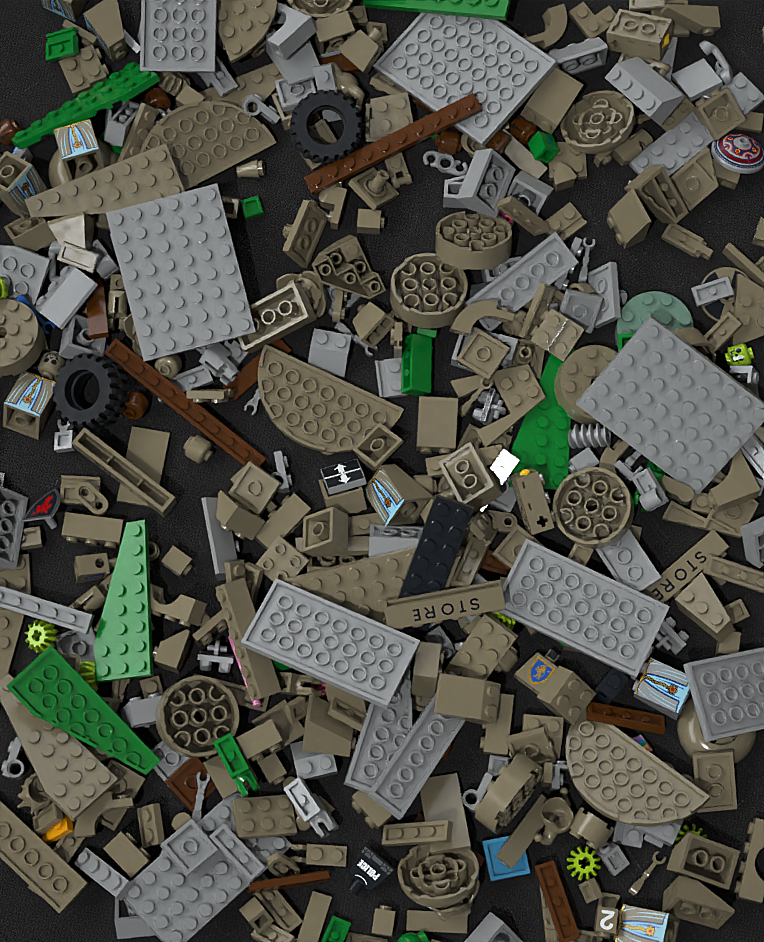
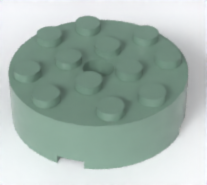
(660, 305)

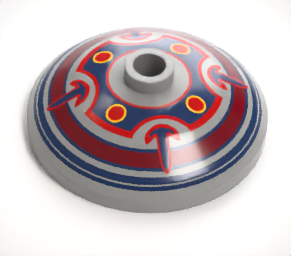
(738, 153)

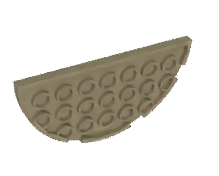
(243, 24)
(208, 138)
(317, 406)
(360, 583)
(627, 779)

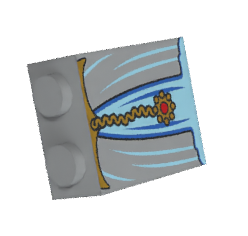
(662, 688)

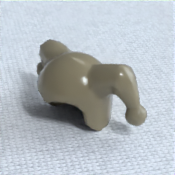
(348, 85)
(556, 817)

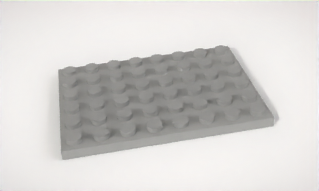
(458, 55)
(180, 272)
(673, 405)

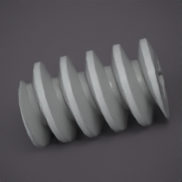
(589, 437)

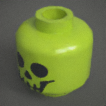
(739, 355)

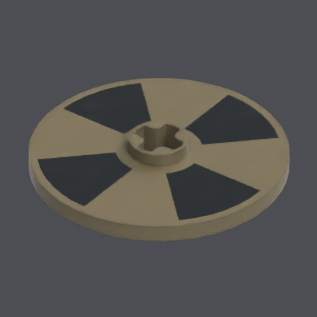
(719, 308)

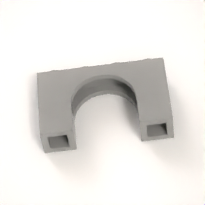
(293, 33)

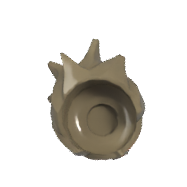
(33, 795)

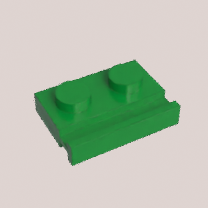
(62, 44)

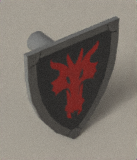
(45, 508)

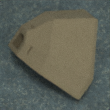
(347, 269)

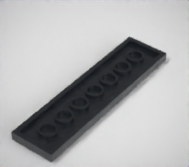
(435, 552)

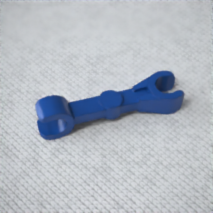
(20, 298)

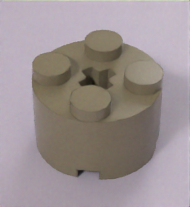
(591, 829)

